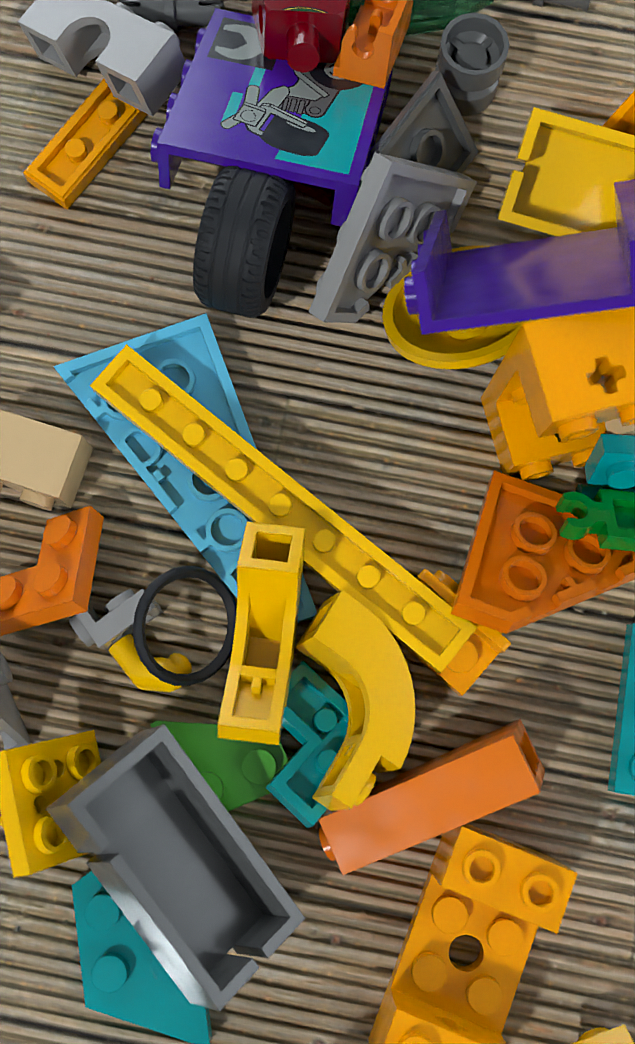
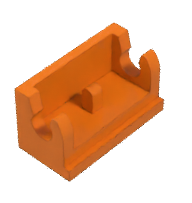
(373, 42)

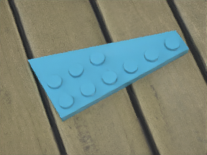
(194, 362)

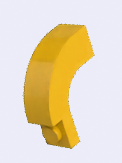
(264, 633)
(378, 695)

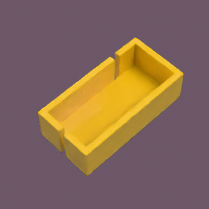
(567, 175)

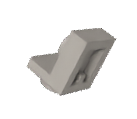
(115, 624)

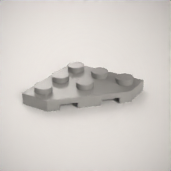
(384, 232)

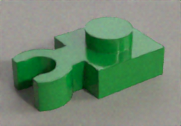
(607, 515)

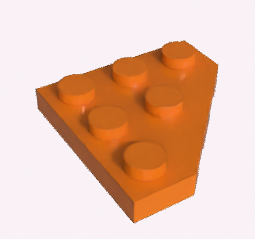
(523, 566)

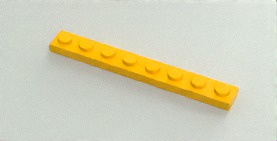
(273, 497)

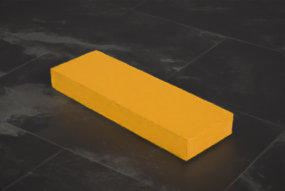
(83, 146)

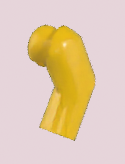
(128, 659)

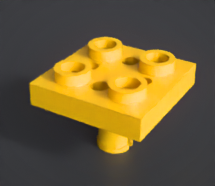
(29, 783)

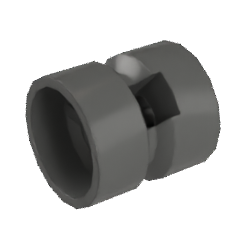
(472, 60)

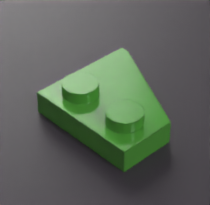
(232, 768)

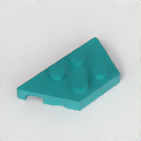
(124, 975)

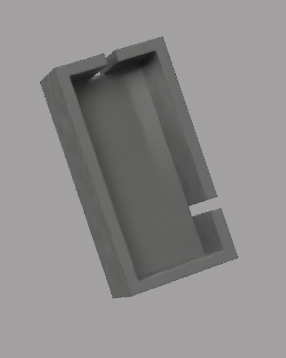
(178, 866)

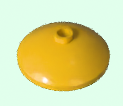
(443, 349)

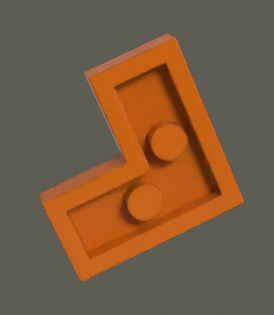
(60, 580)

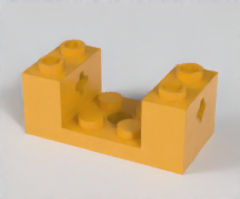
(554, 387)
(479, 890)

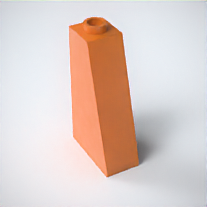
(435, 798)

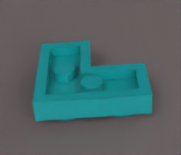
(320, 723)

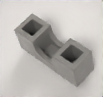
(133, 54)

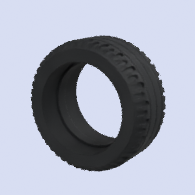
(243, 241)

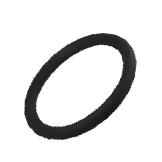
(140, 619)

